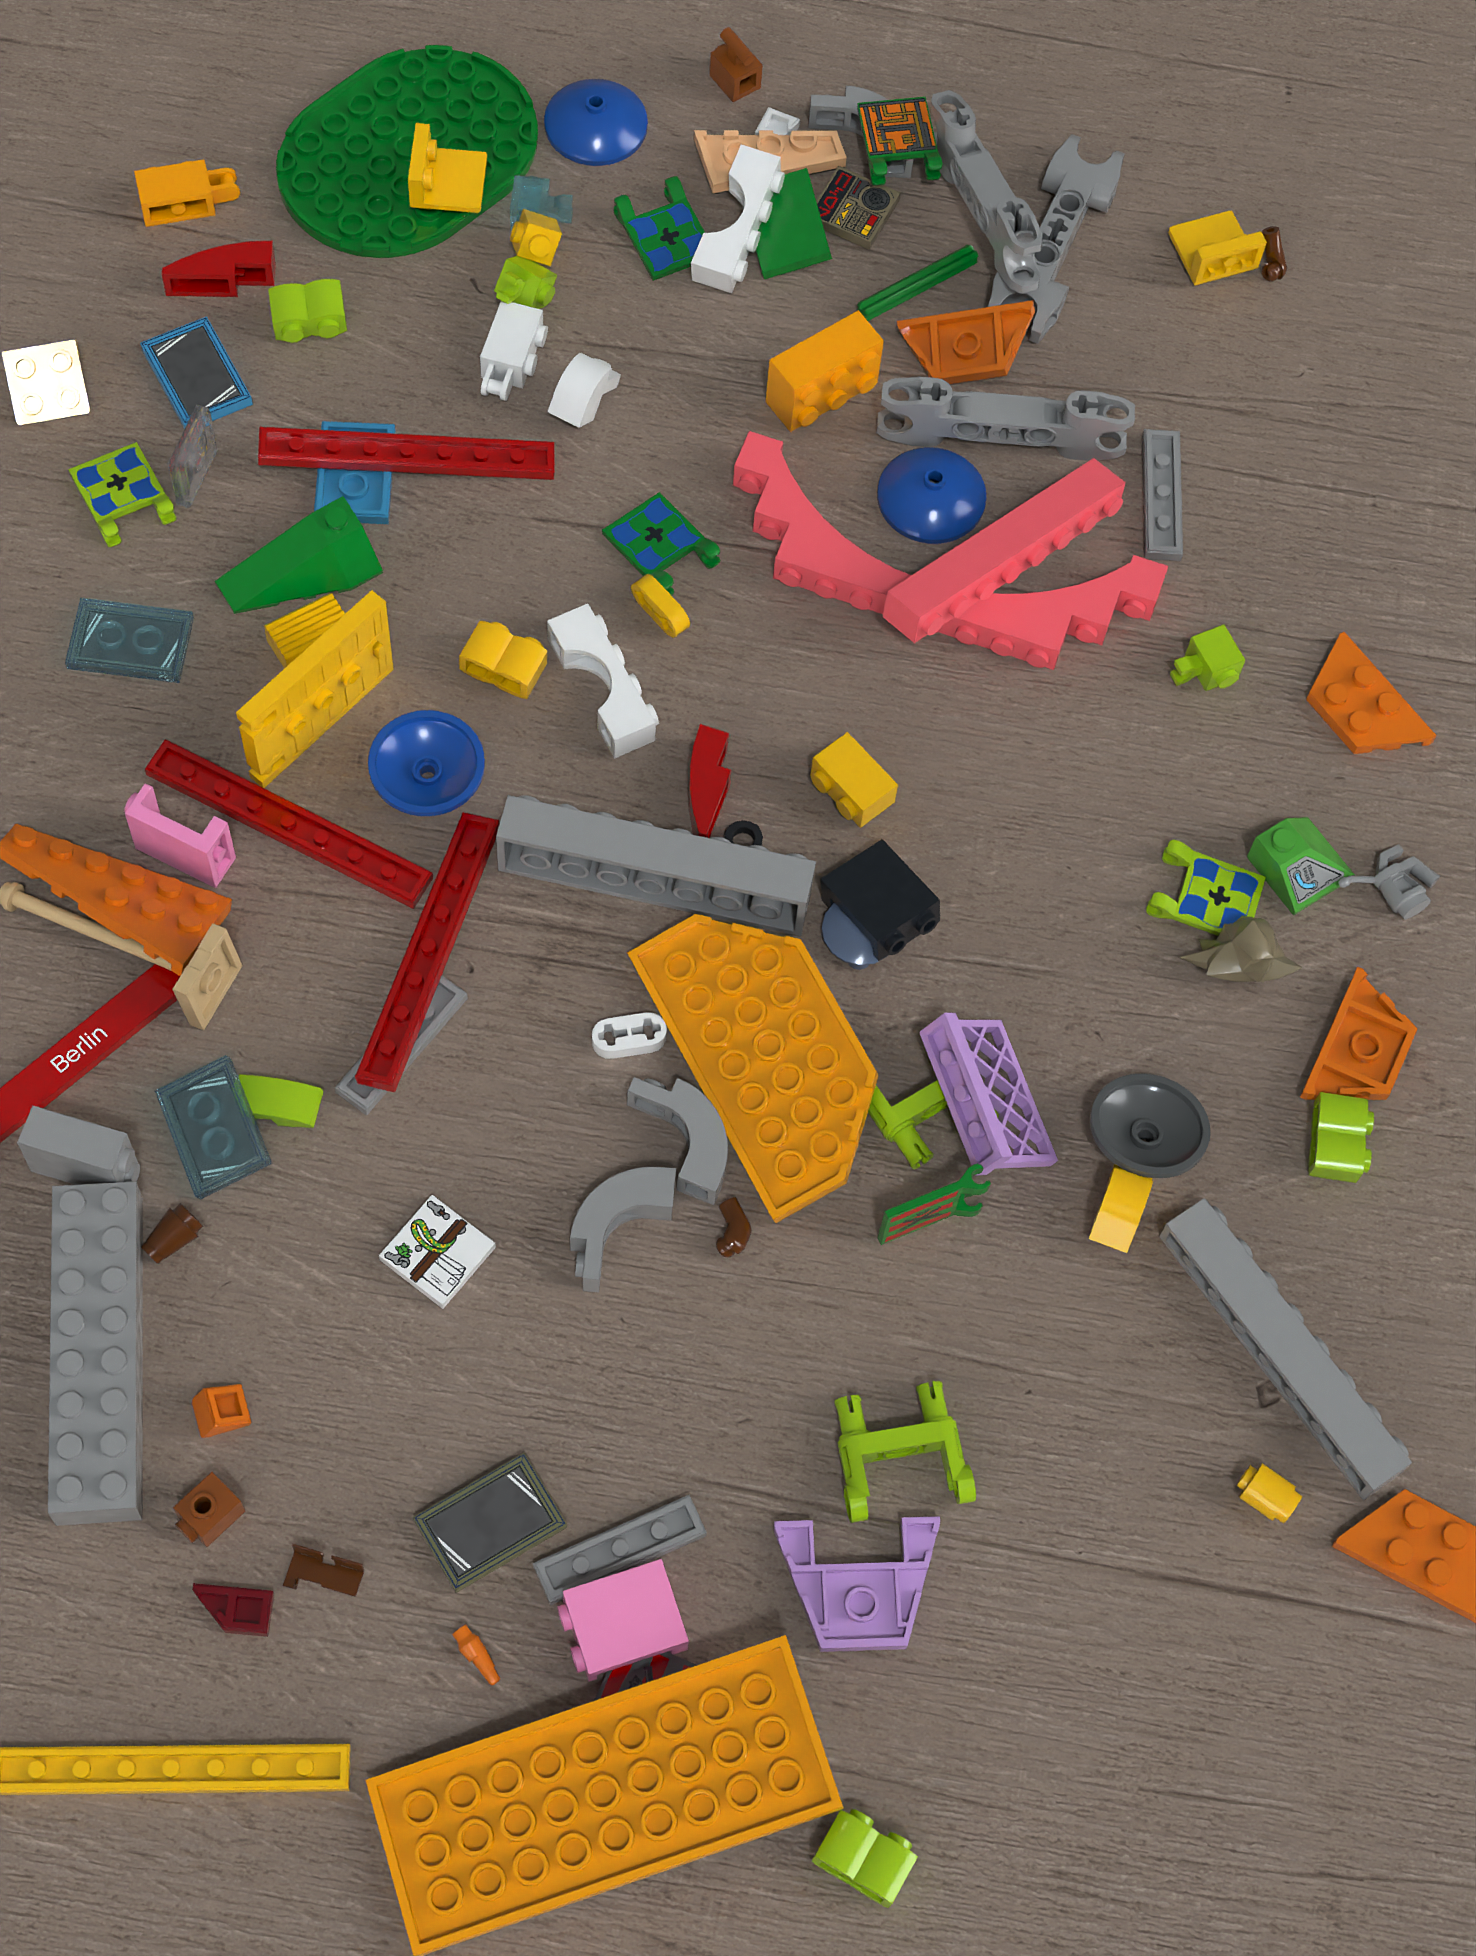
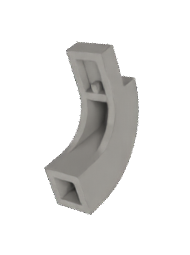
(842, 114)
(699, 1124)
(622, 1198)

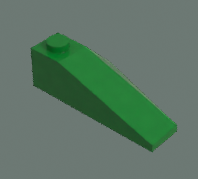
(311, 558)

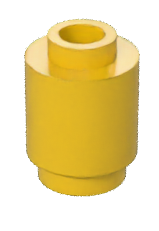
(1268, 1493)

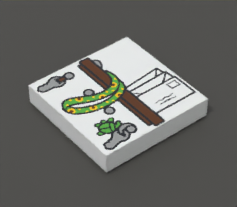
(437, 1251)

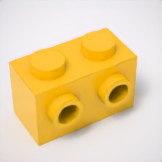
(853, 780)

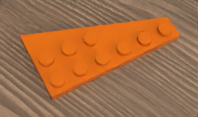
(119, 895)

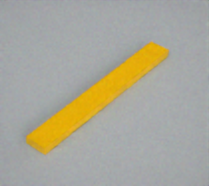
(174, 1769)

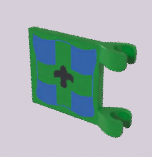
(663, 236)
(657, 537)

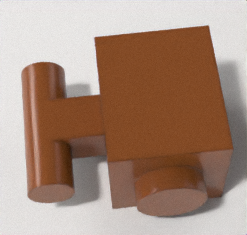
(735, 67)

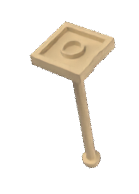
(200, 984)

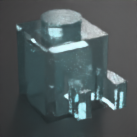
(534, 195)

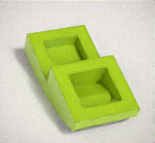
(282, 1100)

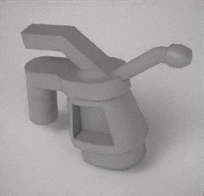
(1398, 888)

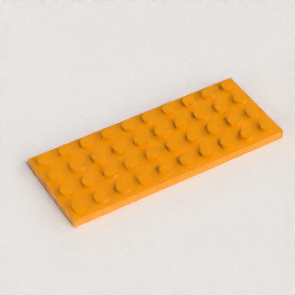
(602, 1795)

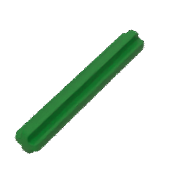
(918, 282)

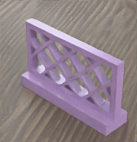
(974, 1102)

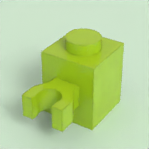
(525, 283)
(1211, 658)

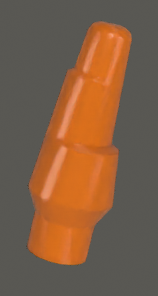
(474, 1651)

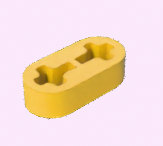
(660, 605)

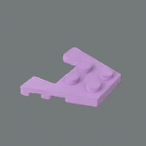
(859, 1602)

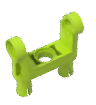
(899, 1121)
(934, 1434)

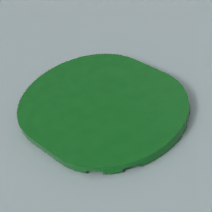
(352, 148)

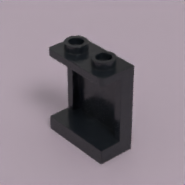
(882, 898)

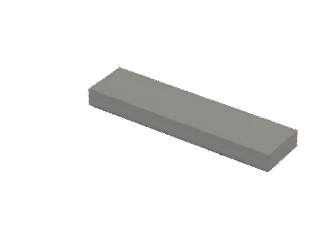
(1162, 495)
(444, 1005)
(621, 1548)

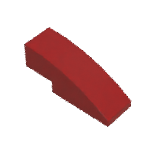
(221, 270)
(708, 779)

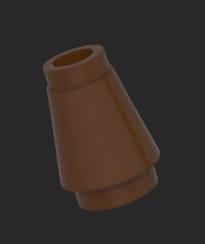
(172, 1233)

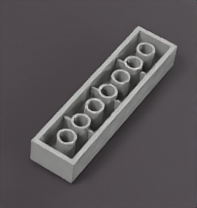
(654, 864)
(96, 1354)

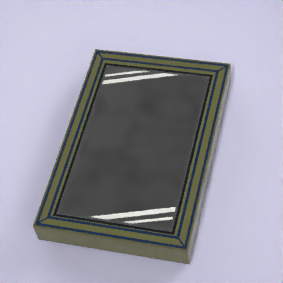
(489, 1522)

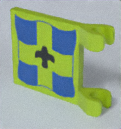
(118, 486)
(1211, 891)

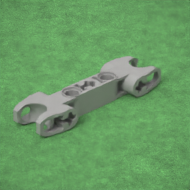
(1076, 189)
(999, 214)
(1003, 418)

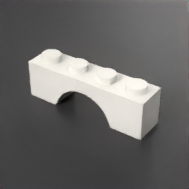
(722, 254)
(583, 644)

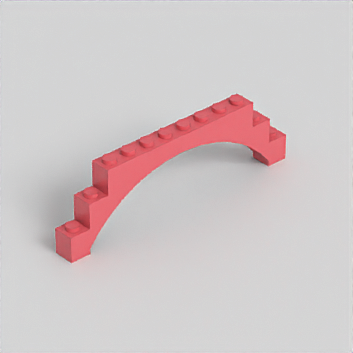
(1009, 624)

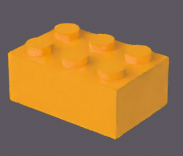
(824, 371)

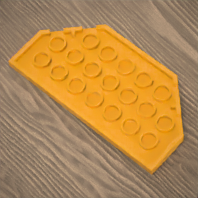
(764, 1052)

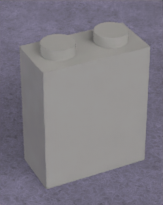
(76, 1149)

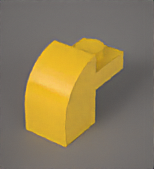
(1120, 1209)

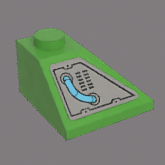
(1297, 862)

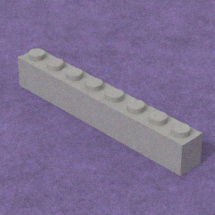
(1285, 1348)

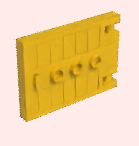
(316, 689)

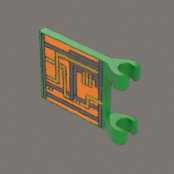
(898, 132)

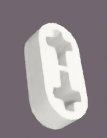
(628, 1035)

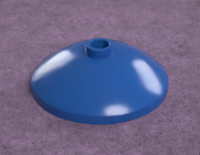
(595, 122)
(927, 509)
(424, 744)

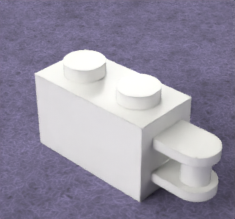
(511, 348)

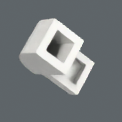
(582, 389)

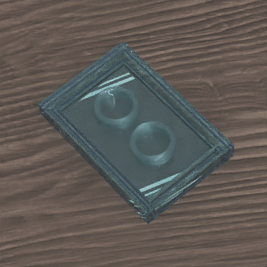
(129, 640)
(213, 1127)

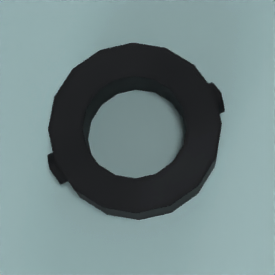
(744, 827)

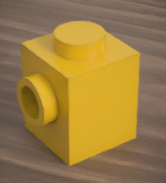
(535, 237)

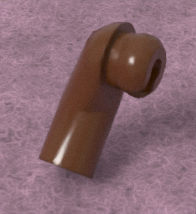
(1275, 260)
(737, 1231)

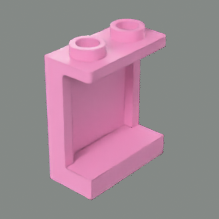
(196, 854)
(622, 1619)

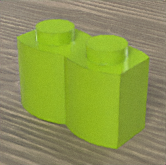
(307, 310)
(1339, 1137)
(864, 1857)

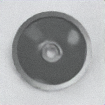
(1154, 1111)

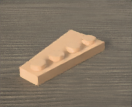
(799, 150)

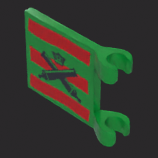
(933, 1207)

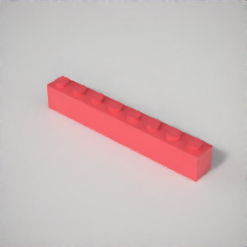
(1003, 550)

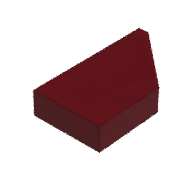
(237, 1609)

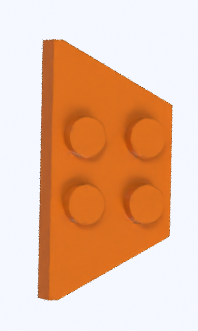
(968, 342)
(1363, 703)
(1362, 1046)
(1419, 1549)

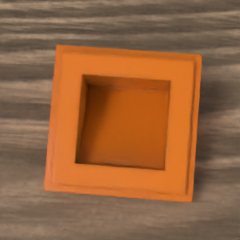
(220, 1410)

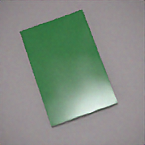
(794, 230)

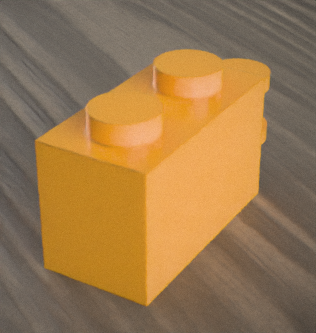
(183, 191)

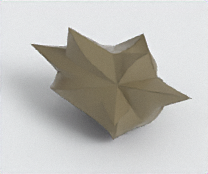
(1244, 953)

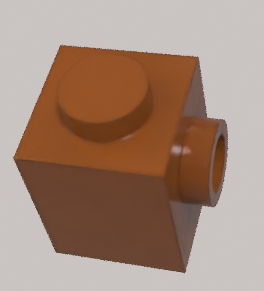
(207, 1510)

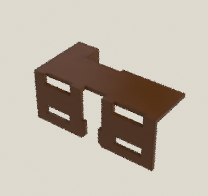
(330, 1577)

